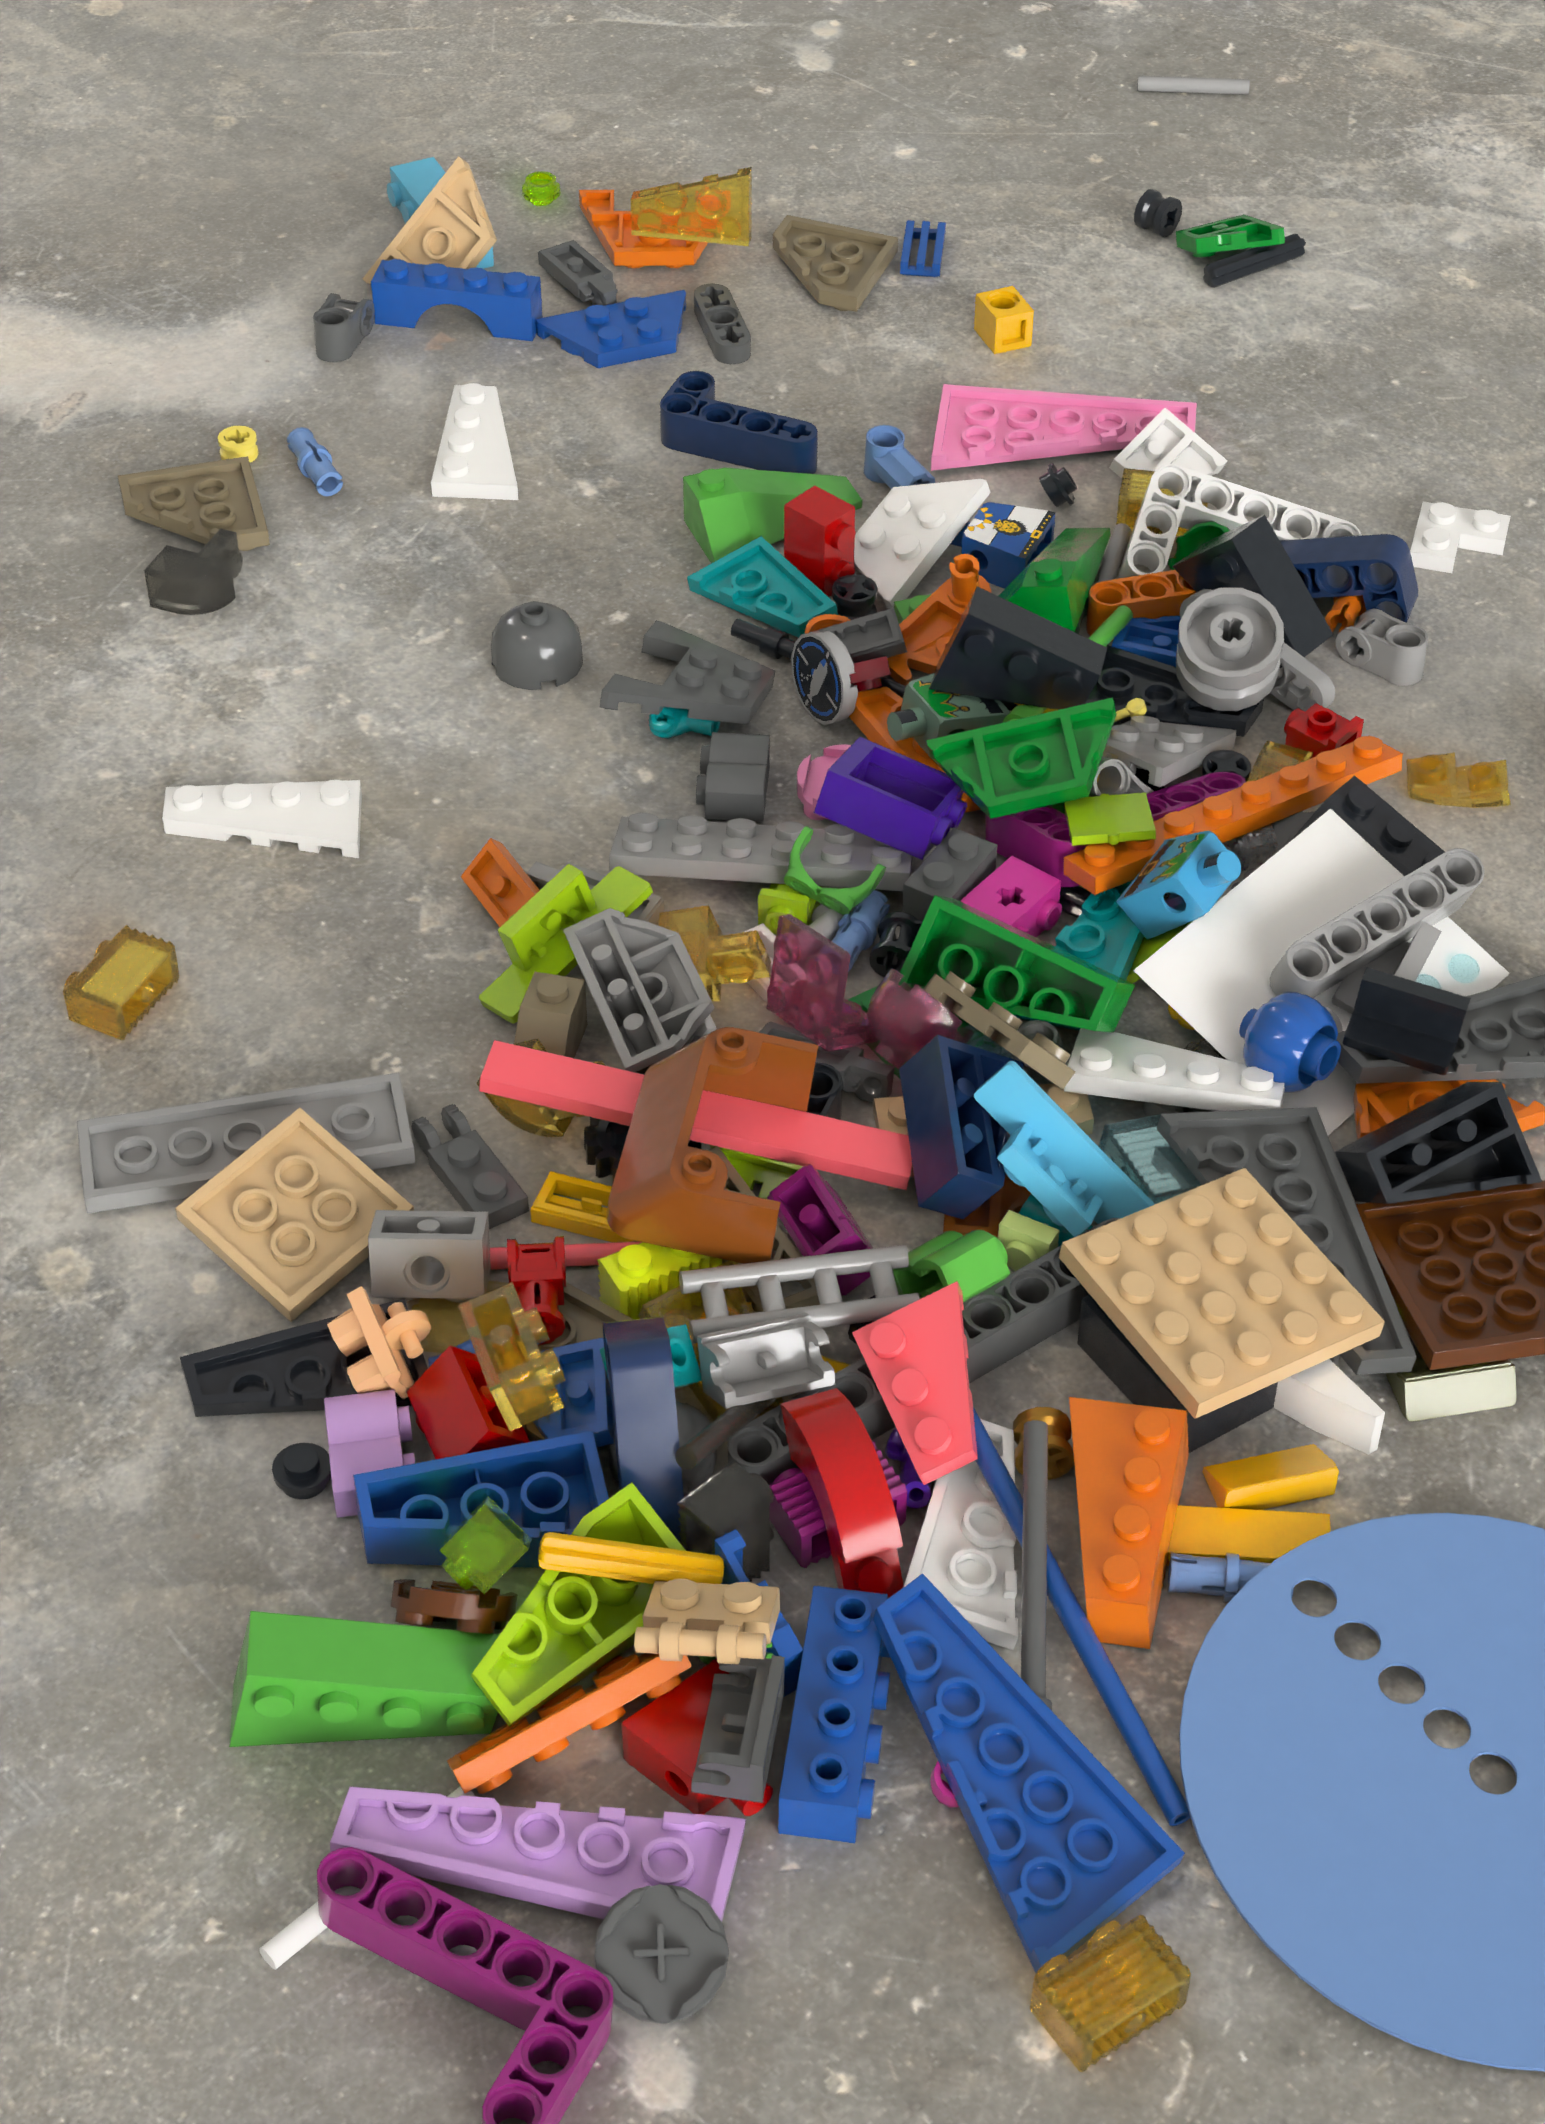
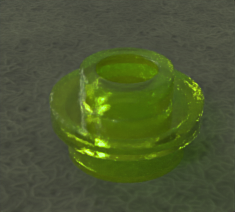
(541, 188)

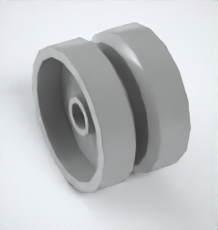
(1229, 649)

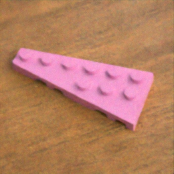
(1019, 425)

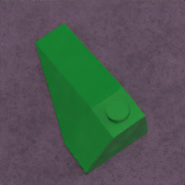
(1061, 576)

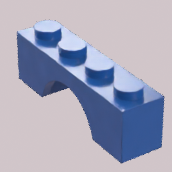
(502, 300)

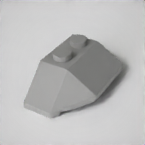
(640, 985)

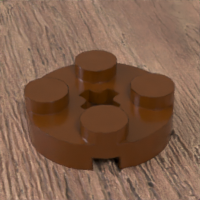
(445, 1600)

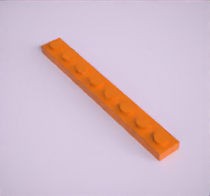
(1238, 810)

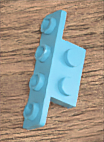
(1055, 1155)

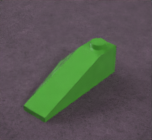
(739, 505)

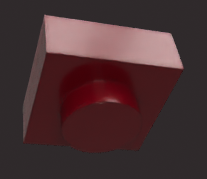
(868, 673)

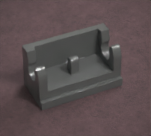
(740, 1730)

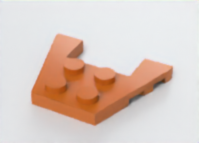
(629, 250)

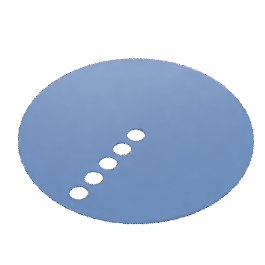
(1339, 1816)

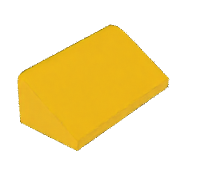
(1272, 1479)

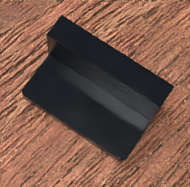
(1406, 1021)

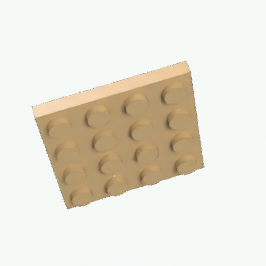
(1220, 1291)

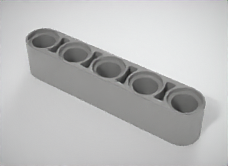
(1436, 887)

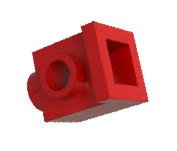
(1320, 729)

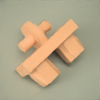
(368, 1325)

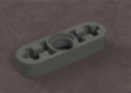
(719, 334)

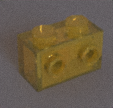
(511, 1355)

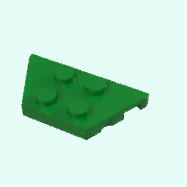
(1029, 758)

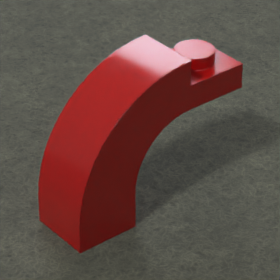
(850, 1487)

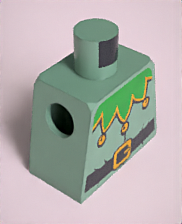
(936, 713)

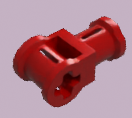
(540, 1280)

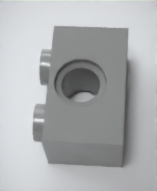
(452, 1237)

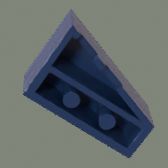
(948, 1130)

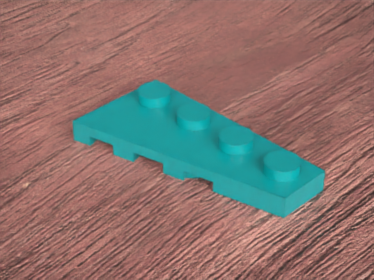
(1101, 936)

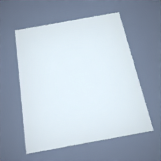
(1226, 957)

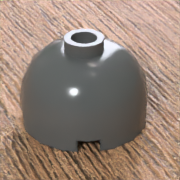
(536, 646)

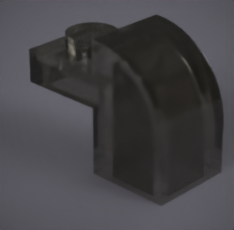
(195, 581)

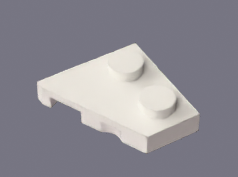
(1168, 442)

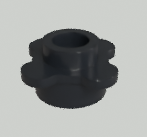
(1058, 485)

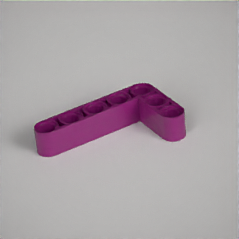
(1043, 833)
(478, 1977)

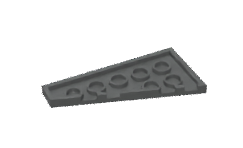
(1497, 1041)

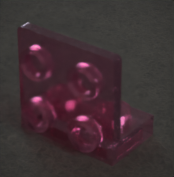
(811, 986)

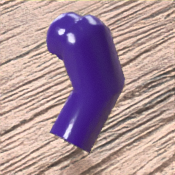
(917, 1493)

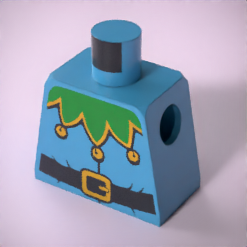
(1192, 870)

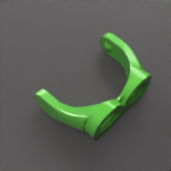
(833, 898)

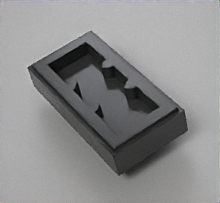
(871, 636)

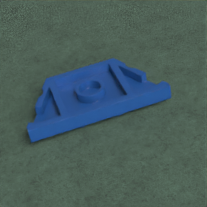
(619, 330)

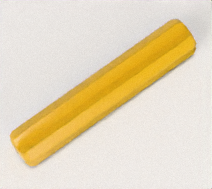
(626, 1560)

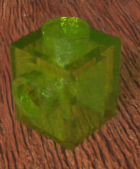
(484, 1547)

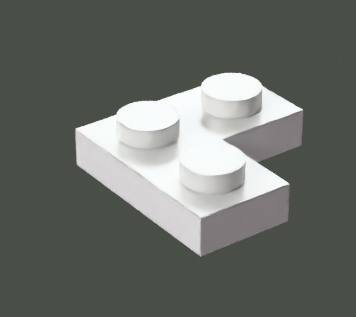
(1446, 528)

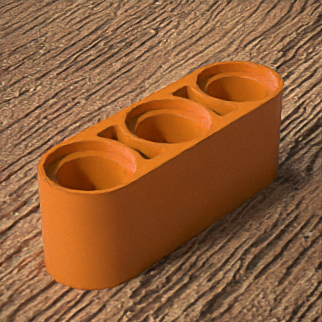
(1145, 595)

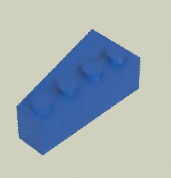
(537, 1483)

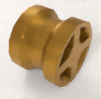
(1059, 1433)

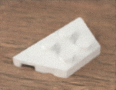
(912, 532)

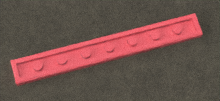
(720, 1119)

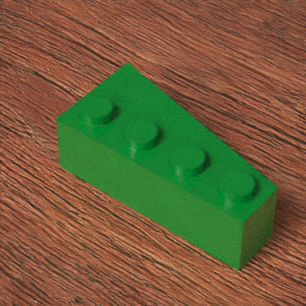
(1013, 969)

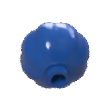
(1292, 1040)

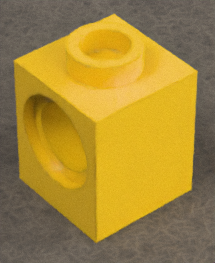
(1003, 319)

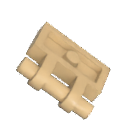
(708, 1620)

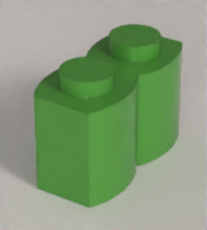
(972, 1259)

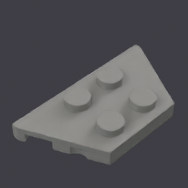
(1165, 748)

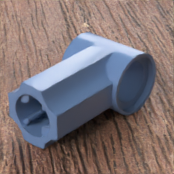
(890, 461)

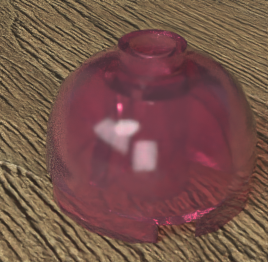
(908, 1020)

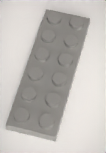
(752, 852)
(181, 1147)

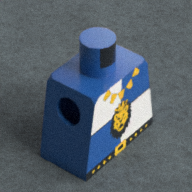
(1005, 539)

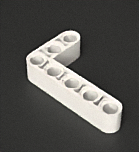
(1233, 505)

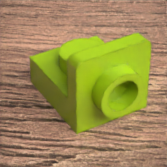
(783, 900)

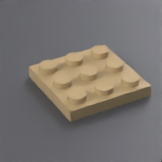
(291, 1213)

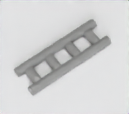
(821, 1267)

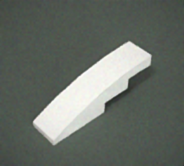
(1332, 1406)

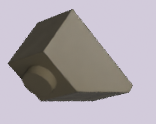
(553, 1013)

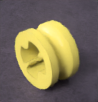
(238, 442)

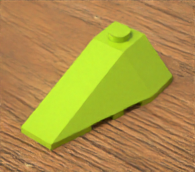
(572, 1619)

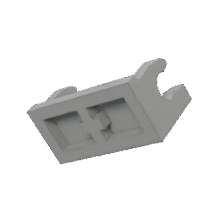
(764, 1361)

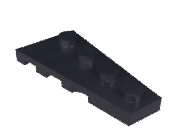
(278, 1372)

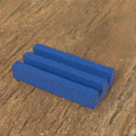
(924, 235)

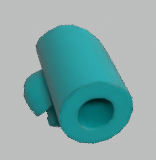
(675, 722)

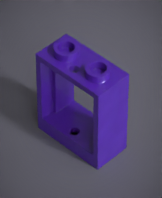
(891, 798)

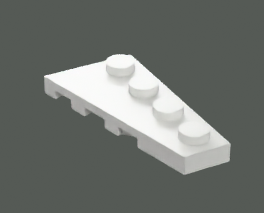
(474, 448)

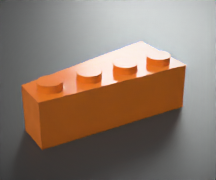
(1128, 1493)

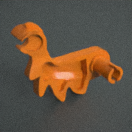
(931, 623)

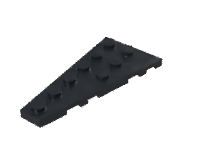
(1135, 676)

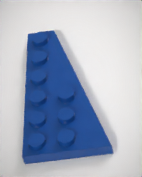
(1040, 1806)

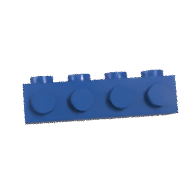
(833, 1718)

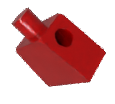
(666, 1741)

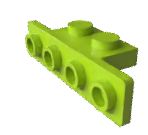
(536, 933)

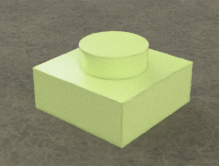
(1025, 1239)

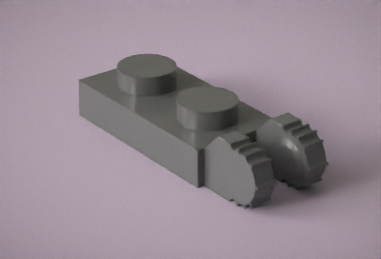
(470, 1168)

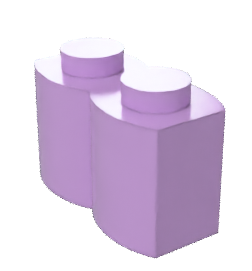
(364, 1438)

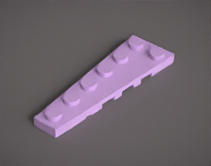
(542, 1852)

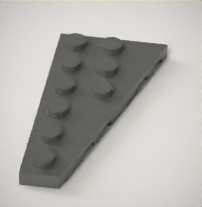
(1299, 1170)

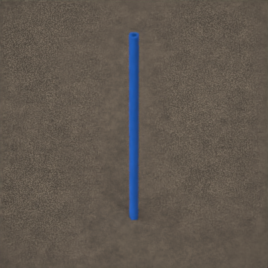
(1086, 1641)

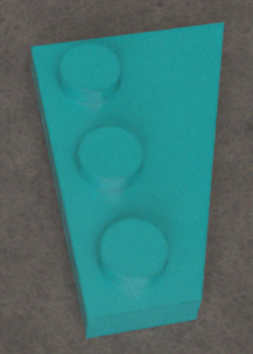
(763, 586)

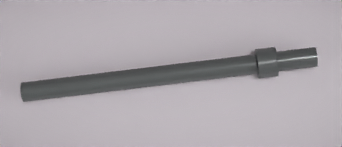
(1034, 1558)

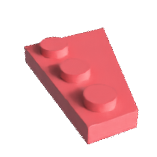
(923, 1380)

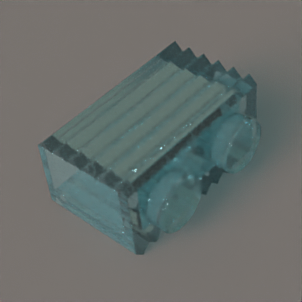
(1147, 1158)

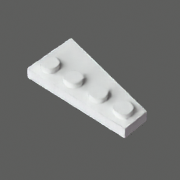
(284, 811)
(1168, 1075)
(970, 1547)

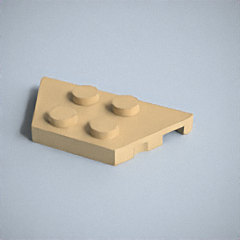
(446, 227)

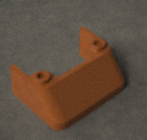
(678, 1192)

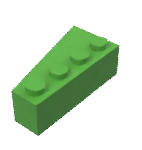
(355, 1681)

